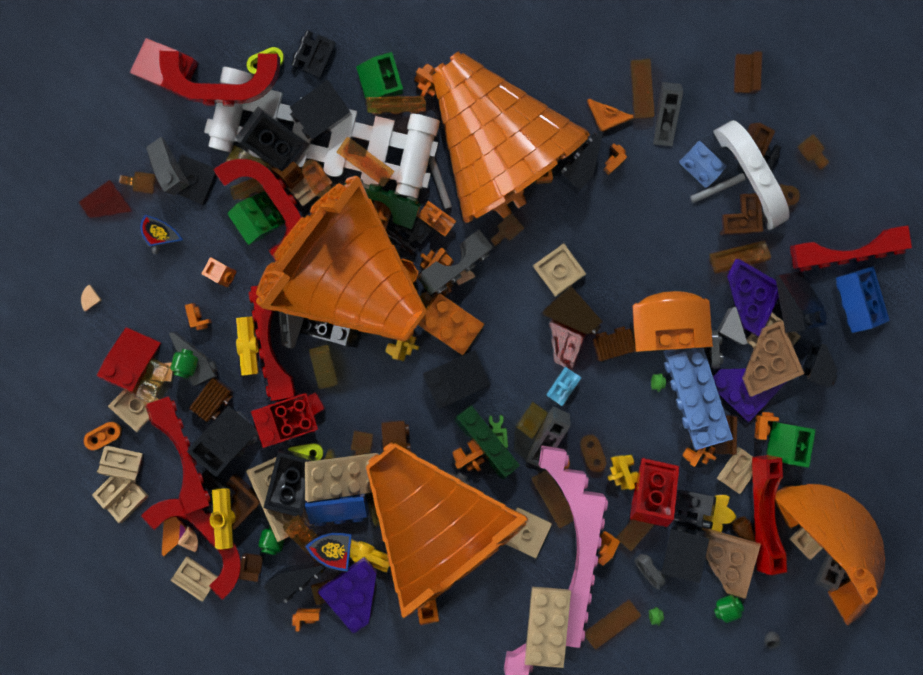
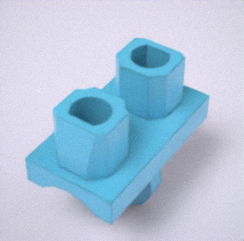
(563, 386)

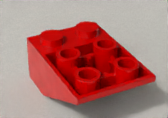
(284, 420)

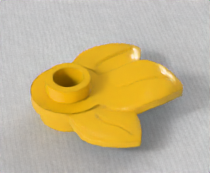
(722, 513)

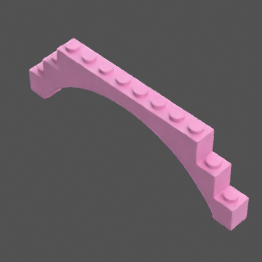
(588, 518)

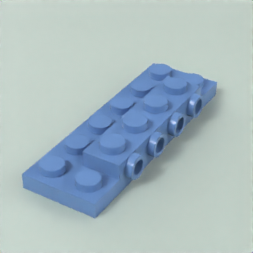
(697, 397)

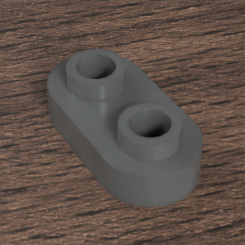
(715, 356)
(653, 575)

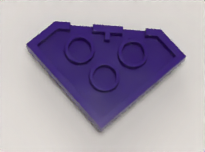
(753, 295)
(733, 391)
(352, 594)

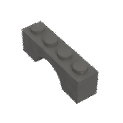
(438, 275)

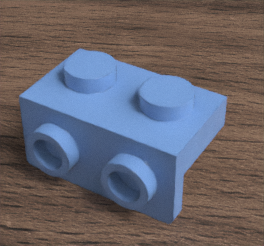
(702, 164)

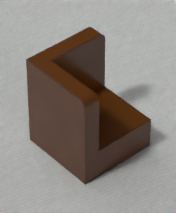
(290, 176)
(250, 567)

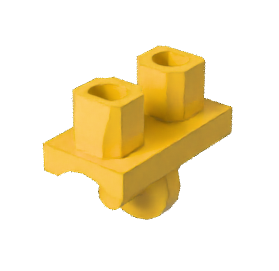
(401, 348)
(621, 473)

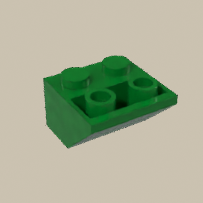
(380, 77)
(256, 217)
(791, 443)

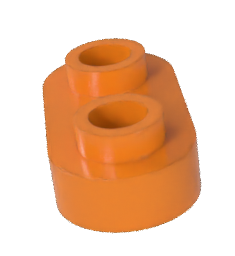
(103, 436)

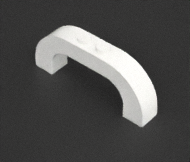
(758, 172)

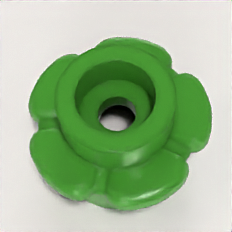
(658, 382)
(656, 616)

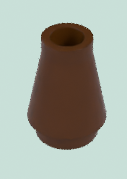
(743, 528)

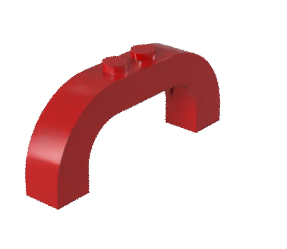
(229, 94)
(273, 187)
(172, 508)

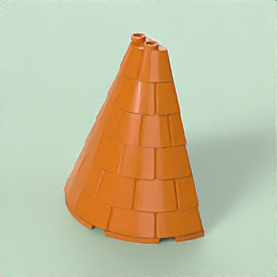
(497, 134)
(343, 269)
(433, 525)
(846, 534)

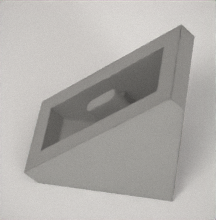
(732, 327)

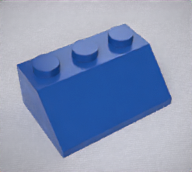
(862, 299)
(337, 510)

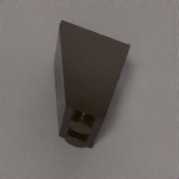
(573, 312)

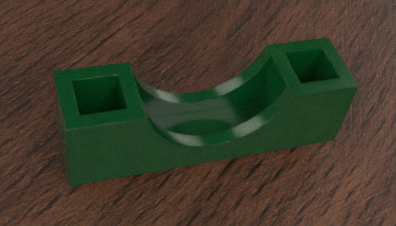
(403, 209)
(488, 442)

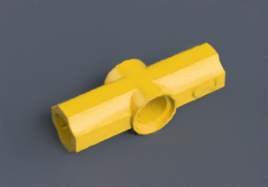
(247, 345)
(223, 527)
(375, 557)

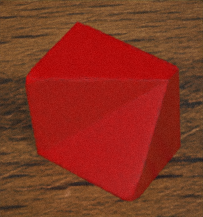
(315, 403)

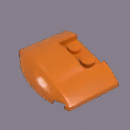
(672, 322)

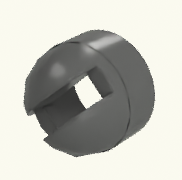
(772, 640)

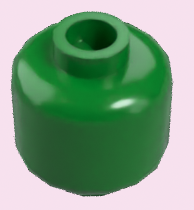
(184, 363)
(269, 543)
(729, 608)

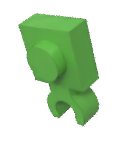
(500, 432)

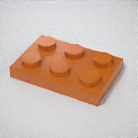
(450, 323)

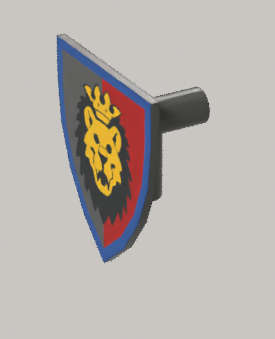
(157, 233)
(331, 550)

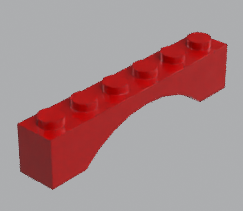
(888, 240)
(279, 380)
(164, 418)
(766, 478)

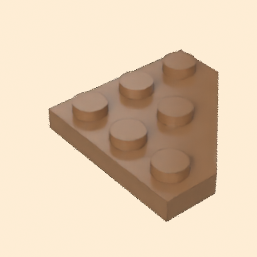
(771, 360)
(732, 561)

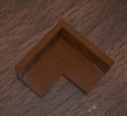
(749, 219)
(245, 499)

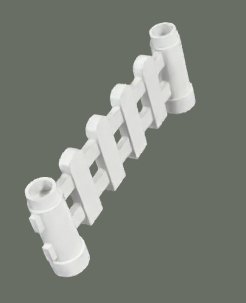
(417, 144)

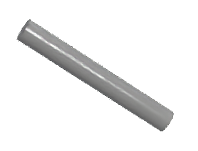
(439, 182)
(717, 188)

